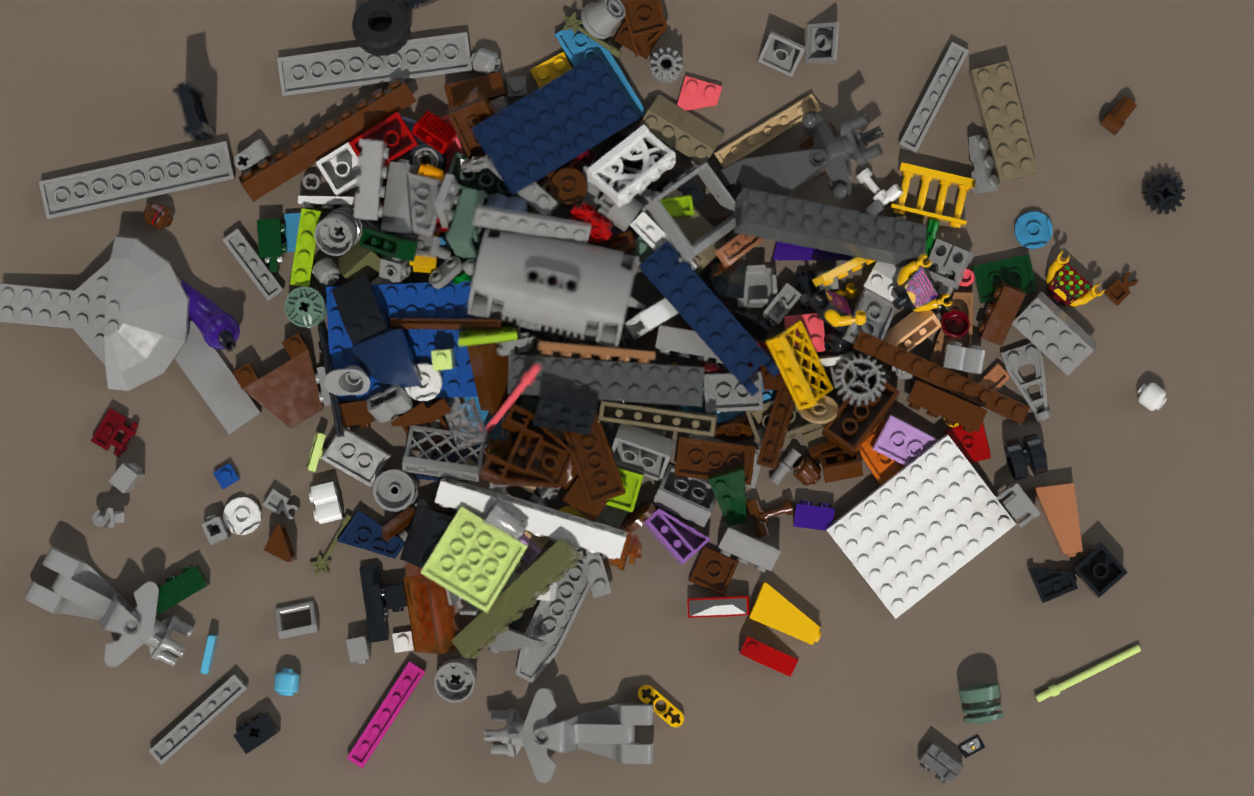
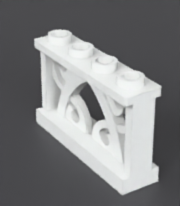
(634, 183)

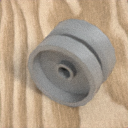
(384, 490)

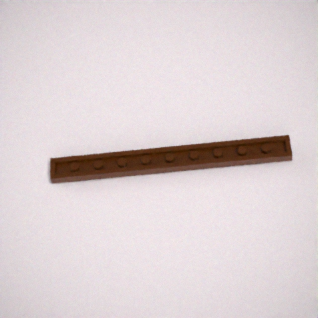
(940, 377)

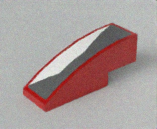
(718, 606)

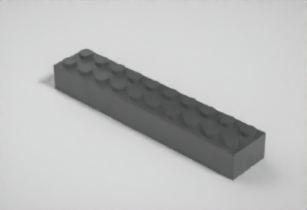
(829, 228)
(613, 379)

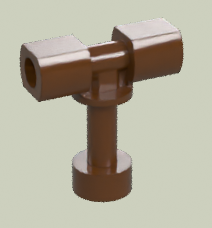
(762, 516)

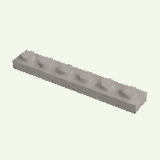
(933, 97)
(531, 224)
(198, 719)

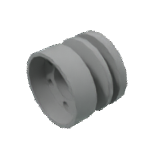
(331, 237)
(455, 690)

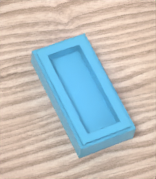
(209, 654)

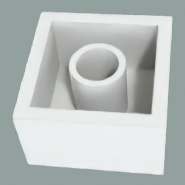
(340, 169)

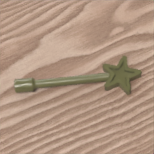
(574, 25)
(321, 563)

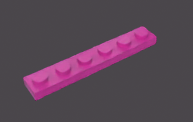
(386, 714)

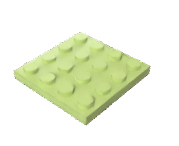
(474, 560)

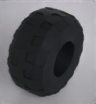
(386, 41)

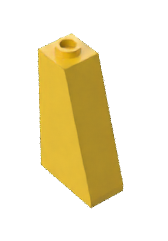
(778, 613)

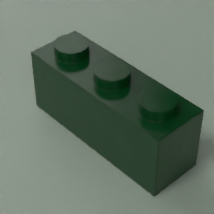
(388, 244)
(180, 587)

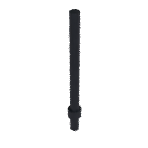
(324, 346)

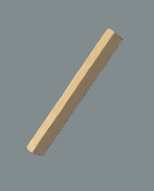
(766, 132)

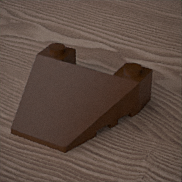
(288, 390)
(534, 459)

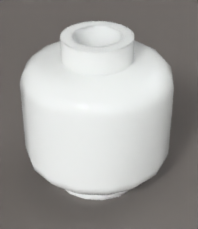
(1152, 396)

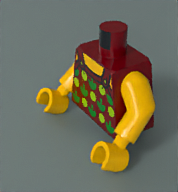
(1068, 285)

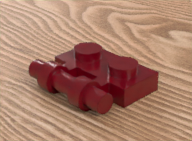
(110, 428)

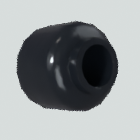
(835, 343)

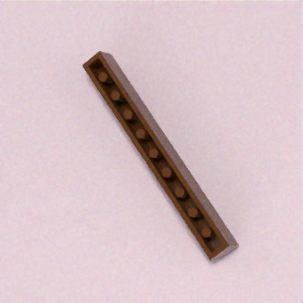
(326, 139)

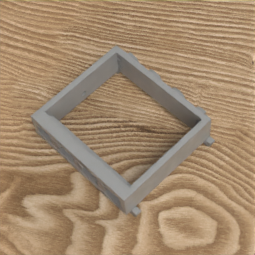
(670, 228)

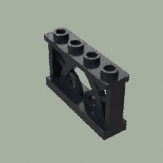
(194, 112)

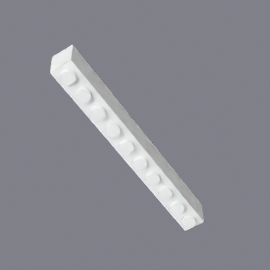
(540, 519)

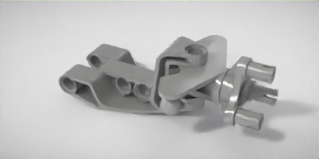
(86, 594)
(600, 731)

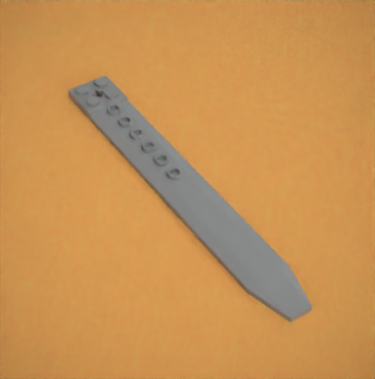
(555, 617)

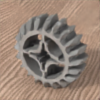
(863, 386)

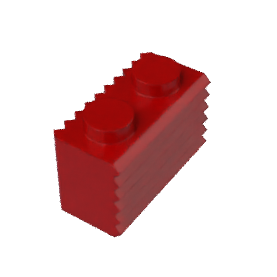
(435, 132)

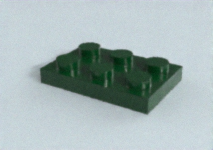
(1013, 271)

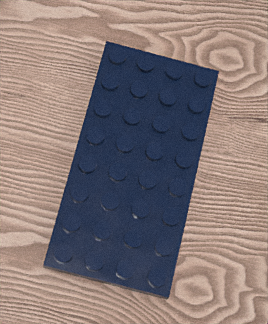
(555, 124)

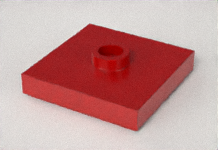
(973, 445)

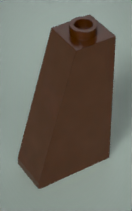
(490, 375)

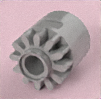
(662, 75)
(621, 216)

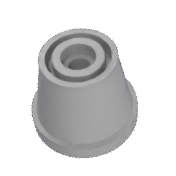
(602, 17)

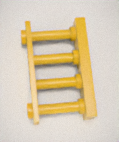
(927, 176)

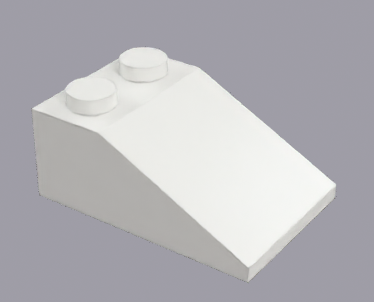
(882, 279)

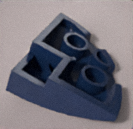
(388, 359)

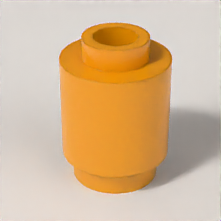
(431, 172)

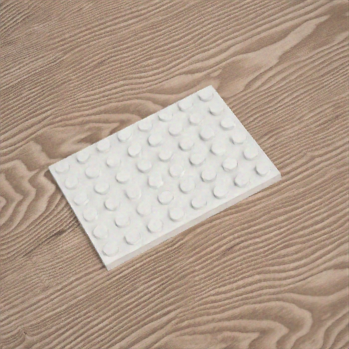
(921, 526)

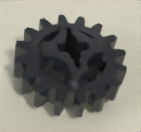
(1165, 185)

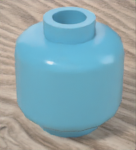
(286, 682)

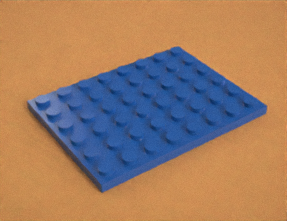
(411, 301)

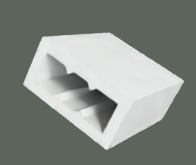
(650, 319)

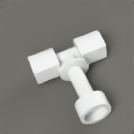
(881, 197)

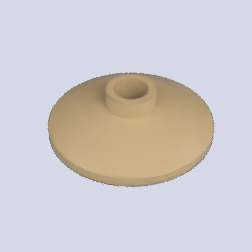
(822, 412)

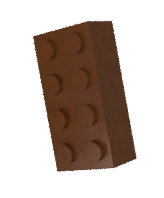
(855, 422)

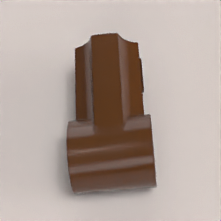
(1116, 118)

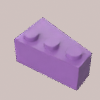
(675, 536)

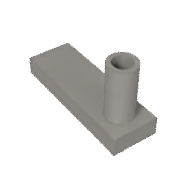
(427, 246)

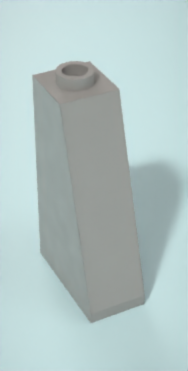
(397, 203)

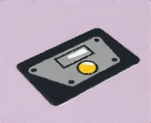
(971, 746)

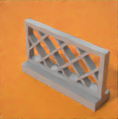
(439, 467)

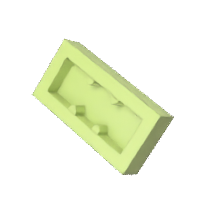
(316, 451)

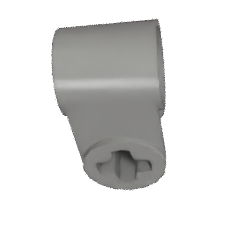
(254, 153)

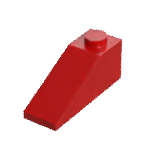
(768, 656)

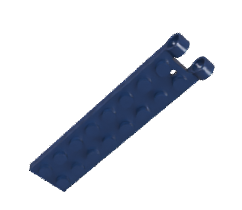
(706, 315)

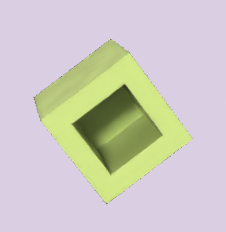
(443, 359)

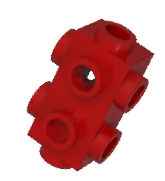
(599, 224)

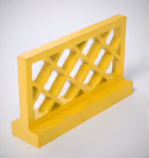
(792, 369)

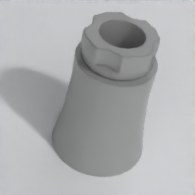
(505, 520)

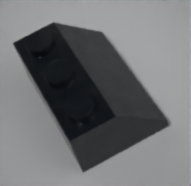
(424, 534)

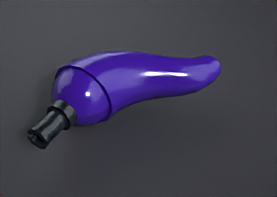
(214, 323)

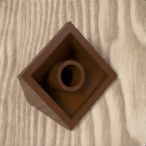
(280, 544)

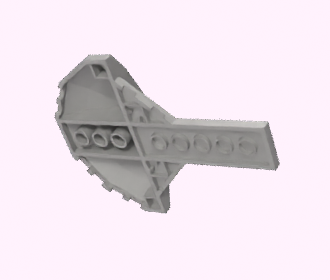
(125, 312)

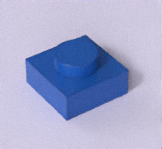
(226, 476)

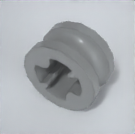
(312, 176)

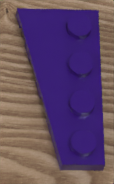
(792, 252)

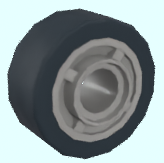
(423, 150)

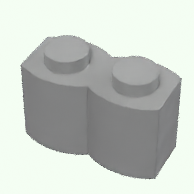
(963, 358)
(389, 403)

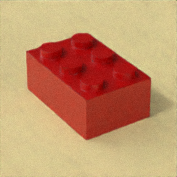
(392, 132)

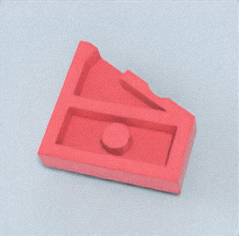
(698, 94)

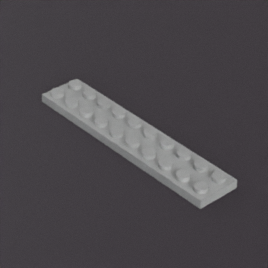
(358, 68)
(136, 180)

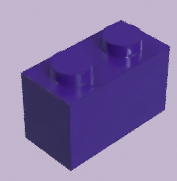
(813, 516)

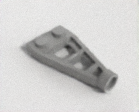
(1022, 356)

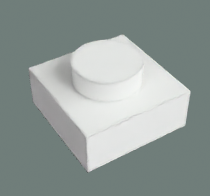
(403, 641)

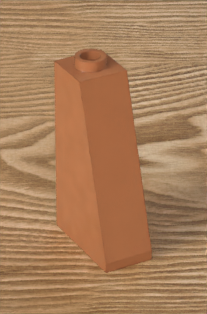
(1061, 514)

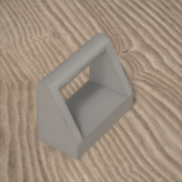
(286, 633)

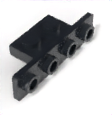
(374, 603)

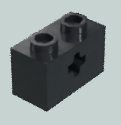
(267, 730)

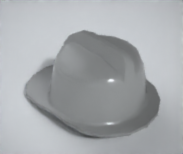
(347, 381)

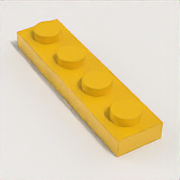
(841, 271)

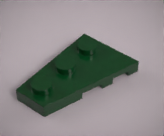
(730, 494)

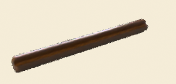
(446, 323)

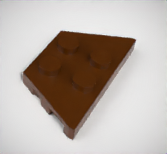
(644, 22)

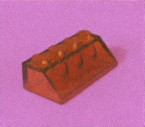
(429, 615)

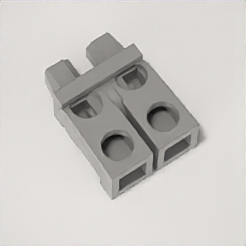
(947, 266)

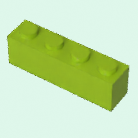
(305, 248)

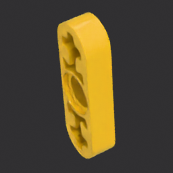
(675, 711)

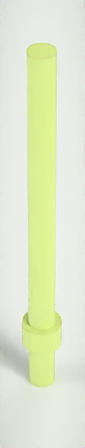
(1055, 690)

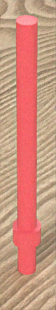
(527, 379)

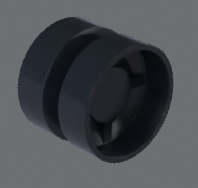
(1020, 458)

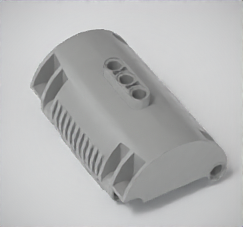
(587, 314)

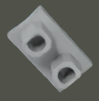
(107, 517)

